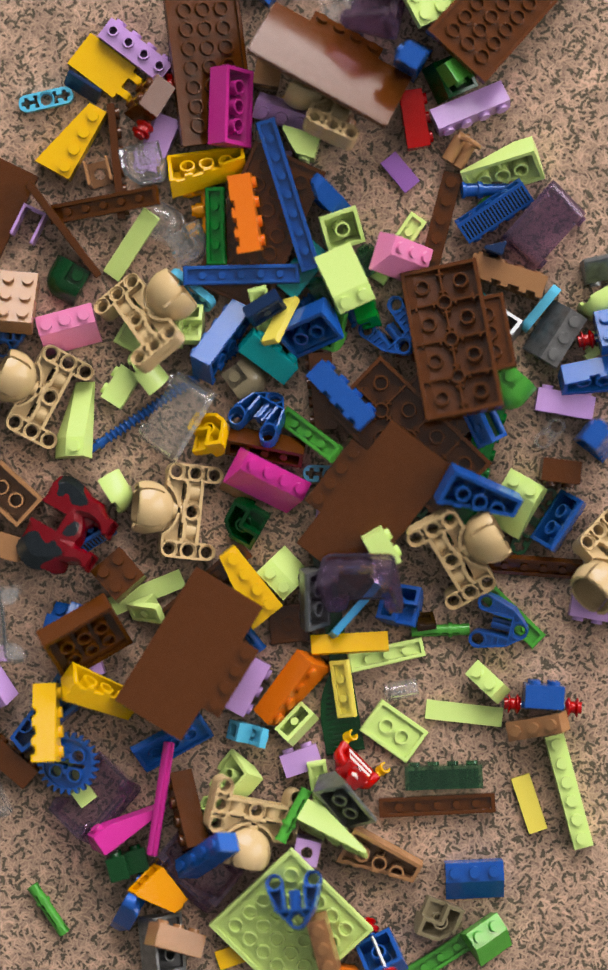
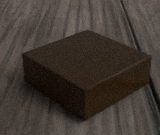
(426, 621)

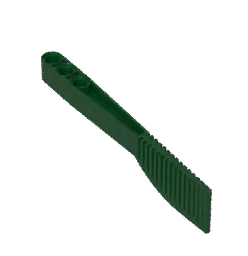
(331, 726)

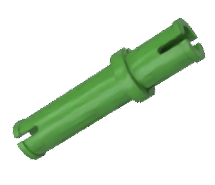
(444, 630)
(291, 818)
(46, 906)

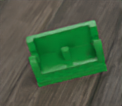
(368, 313)

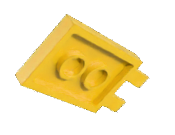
(104, 67)

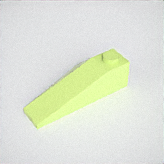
(507, 164)

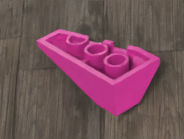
(112, 833)

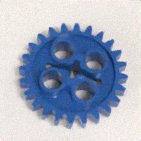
(65, 780)

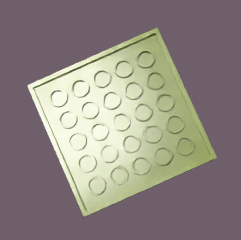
(266, 939)

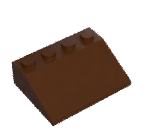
(84, 635)

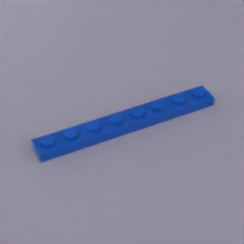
(287, 193)

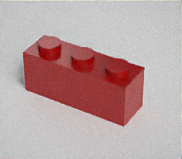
(415, 119)

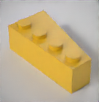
(73, 143)
(203, 169)
(249, 583)
(92, 691)
(47, 723)

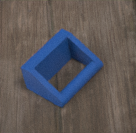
(481, 429)

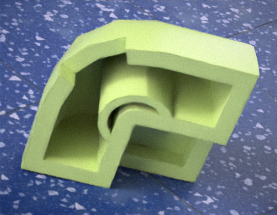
(596, 302)
(193, 326)
(152, 380)
(117, 490)

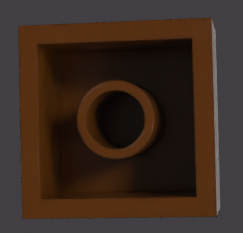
(560, 471)
(118, 575)

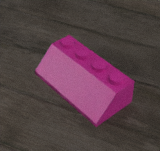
(230, 107)
(266, 481)

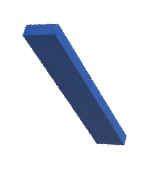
(241, 274)

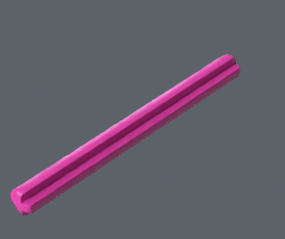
(160, 798)

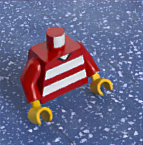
(353, 767)

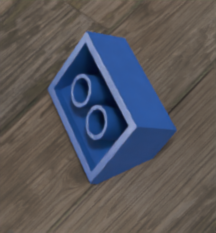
(312, 328)
(558, 521)
(474, 878)

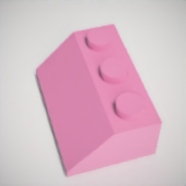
(398, 255)
(69, 328)

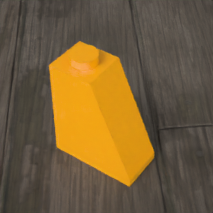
(159, 889)

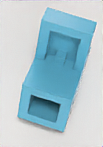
(247, 733)

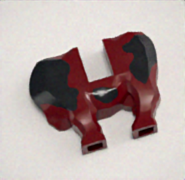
(55, 550)

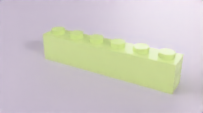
(568, 791)

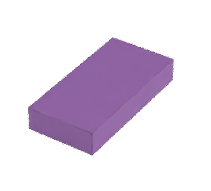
(400, 172)

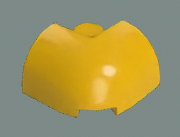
(211, 436)

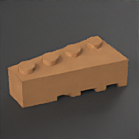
(511, 277)
(382, 857)

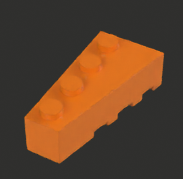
(246, 213)
(291, 686)

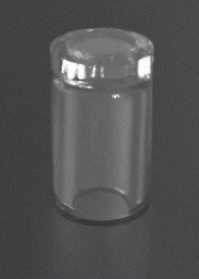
(401, 689)

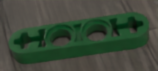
(534, 522)

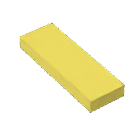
(280, 322)
(343, 688)
(528, 803)

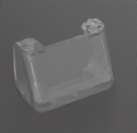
(177, 416)
(10, 651)

